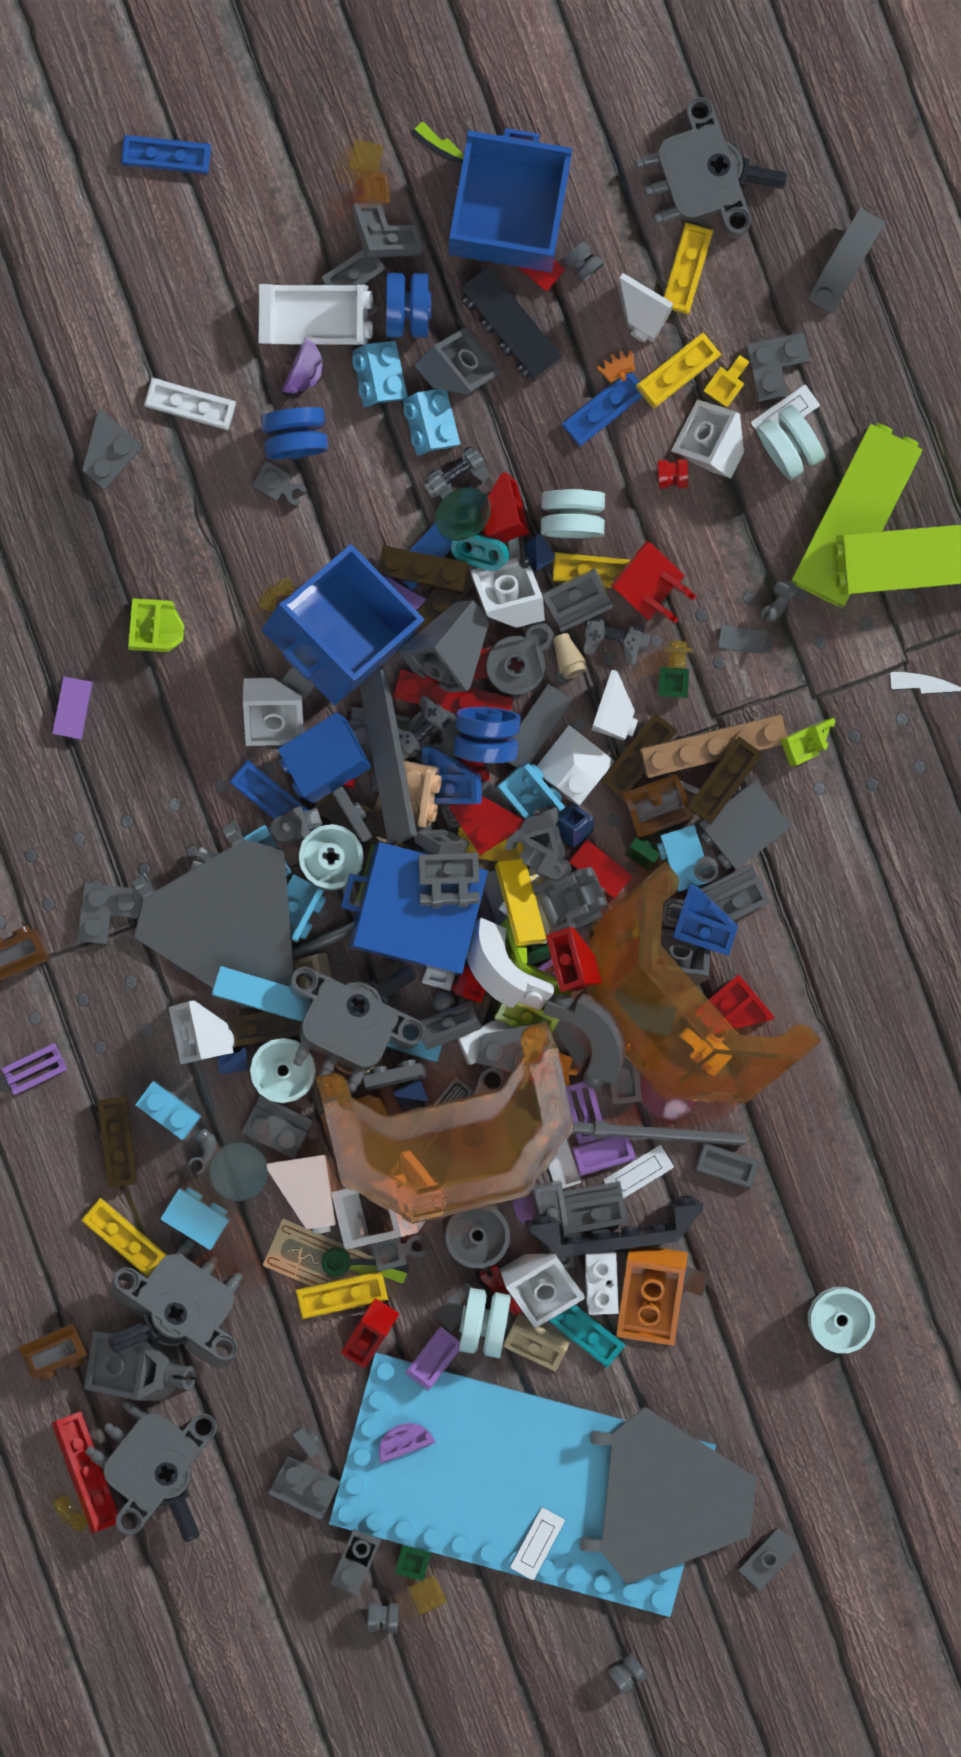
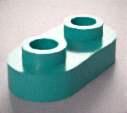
(481, 552)

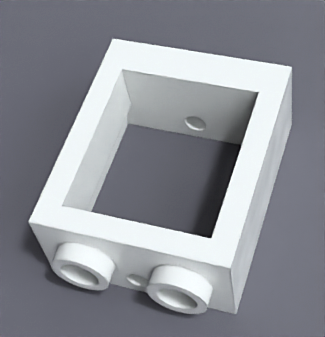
(353, 1222)
(599, 1269)

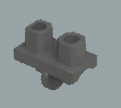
(295, 825)

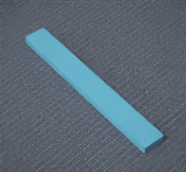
(280, 1001)

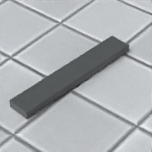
(387, 758)

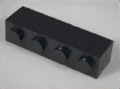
(511, 325)

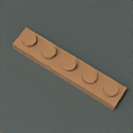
(710, 745)

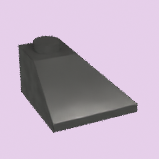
(458, 364)
(690, 957)

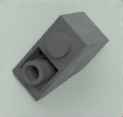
(355, 1562)

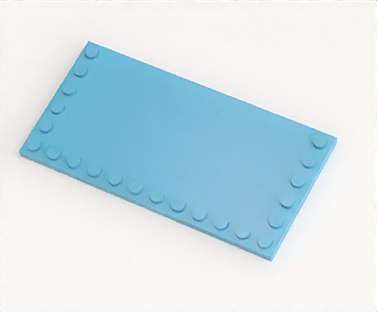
(487, 1479)

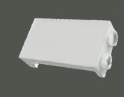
(316, 312)

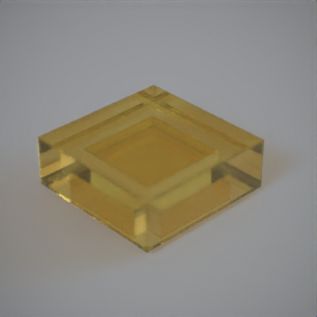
(366, 156)
(427, 1594)

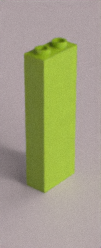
(858, 506)
(898, 559)

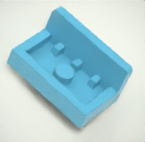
(379, 373)
(431, 421)
(528, 791)
(303, 900)

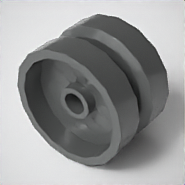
(473, 1252)

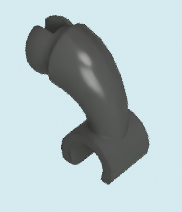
(786, 591)
(208, 1146)

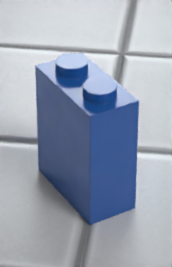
(323, 758)

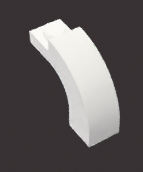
(498, 973)

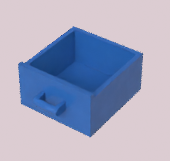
(510, 200)
(342, 624)
(394, 923)

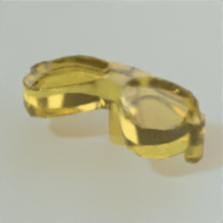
(268, 600)
(63, 1507)

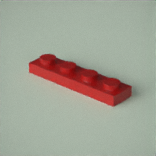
(412, 688)
(85, 1474)

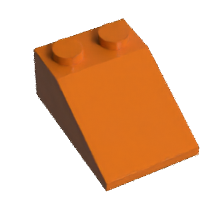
(652, 1294)

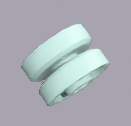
(790, 442)
(571, 513)
(321, 843)
(265, 1071)
(837, 1302)
(478, 1322)

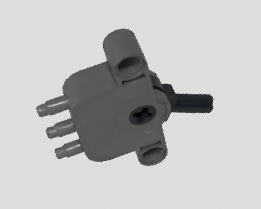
(690, 174)
(352, 1036)
(182, 1292)
(140, 1459)

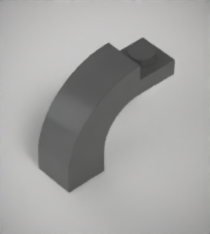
(846, 260)
(601, 1029)

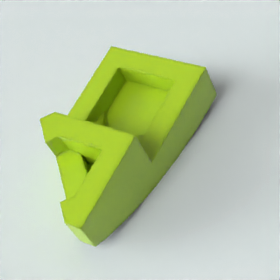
(807, 742)

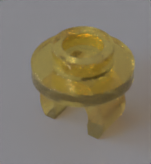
(677, 656)

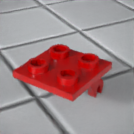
(648, 582)

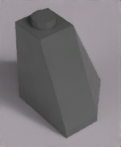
(449, 647)

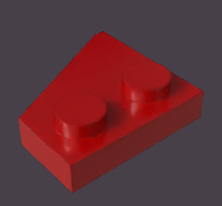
(486, 823)
(740, 1004)

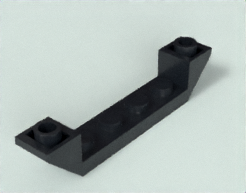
(681, 1216)

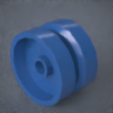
(408, 305)
(294, 433)
(487, 734)

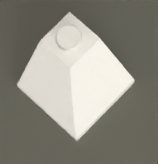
(643, 309)
(711, 438)
(510, 594)
(615, 710)
(271, 712)
(574, 765)
(199, 1033)
(541, 1286)

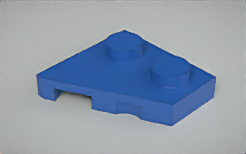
(459, 782)
(705, 923)

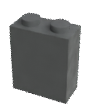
(744, 827)

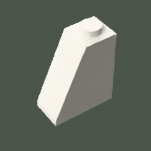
(307, 1190)

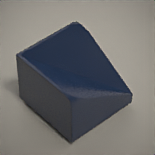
(539, 553)
(574, 824)
(233, 1062)
(410, 1095)

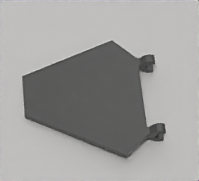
(223, 914)
(667, 1498)

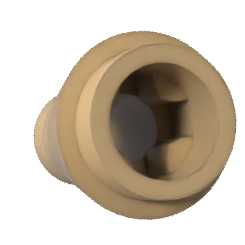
(568, 657)

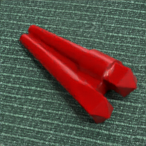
(496, 1284)

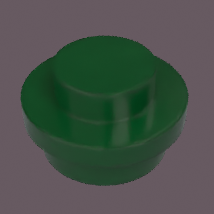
(336, 1261)

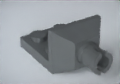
(136, 1372)

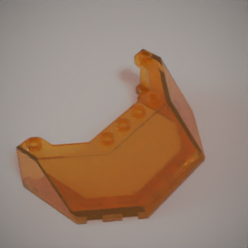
(667, 1021)
(457, 1150)

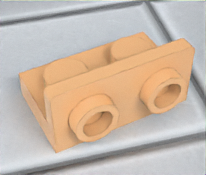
(423, 785)

